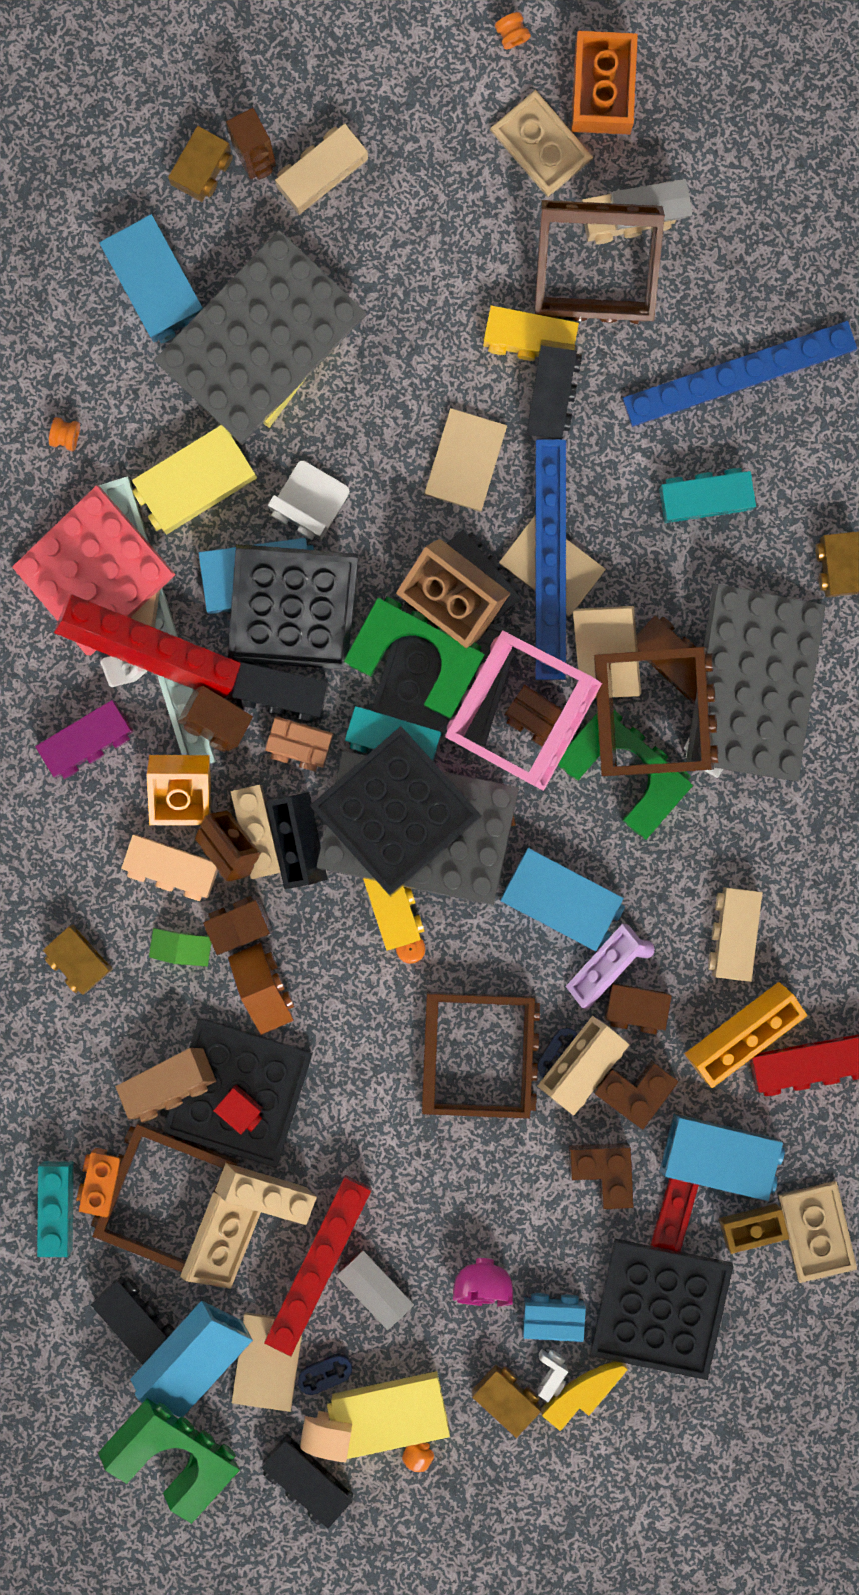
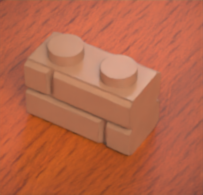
(299, 743)

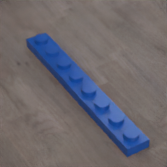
(739, 373)
(550, 555)

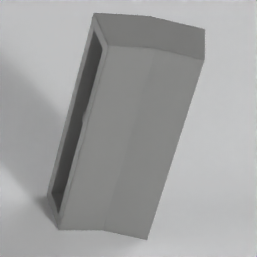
(671, 195)
(374, 1289)

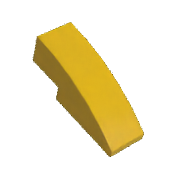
(583, 1393)

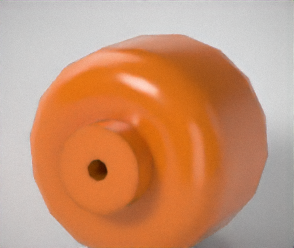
(413, 955)
(418, 1457)

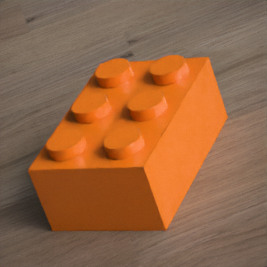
(604, 82)

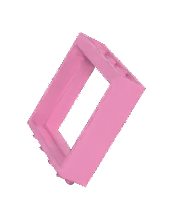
(563, 729)

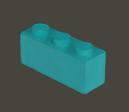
(707, 495)
(371, 728)
(55, 1209)

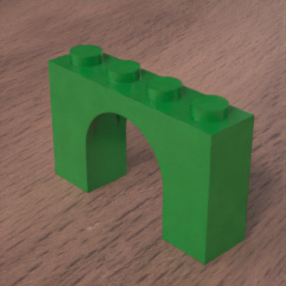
(390, 623)
(662, 789)
(157, 1429)

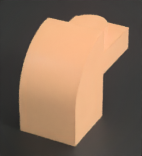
(326, 1437)

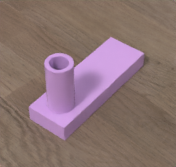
(608, 965)

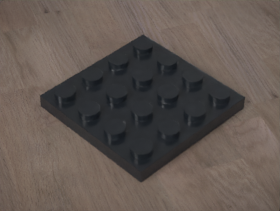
(292, 606)
(413, 671)
(395, 811)
(264, 1070)
(661, 1309)

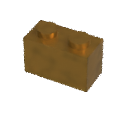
(201, 164)
(839, 563)
(76, 960)
(754, 1228)
(507, 1400)

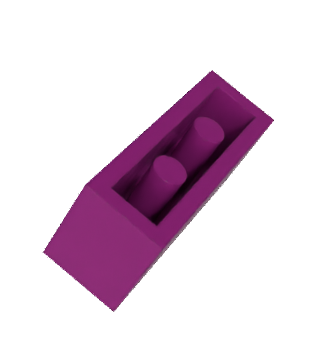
(85, 740)

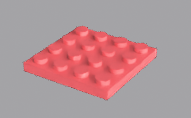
(96, 558)

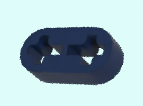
(553, 1047)
(322, 1367)

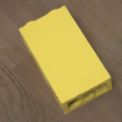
(193, 480)
(392, 1414)

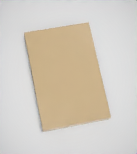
(541, 143)
(465, 460)
(581, 569)
(608, 632)
(817, 1231)
(220, 1243)
(264, 1374)

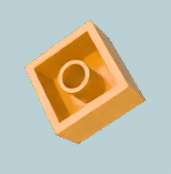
(178, 789)

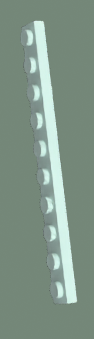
(175, 694)

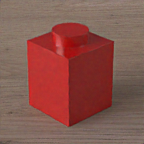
(239, 1110)

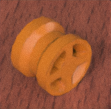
(512, 30)
(64, 433)

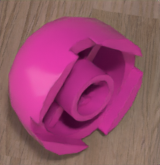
(483, 1284)

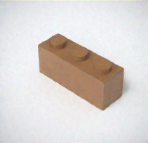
(166, 1084)

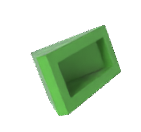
(180, 947)

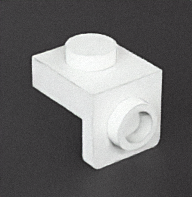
(120, 672)
(553, 1381)

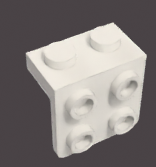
(309, 500)

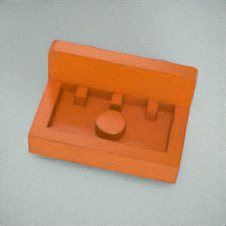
(99, 1184)

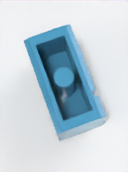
(554, 1318)

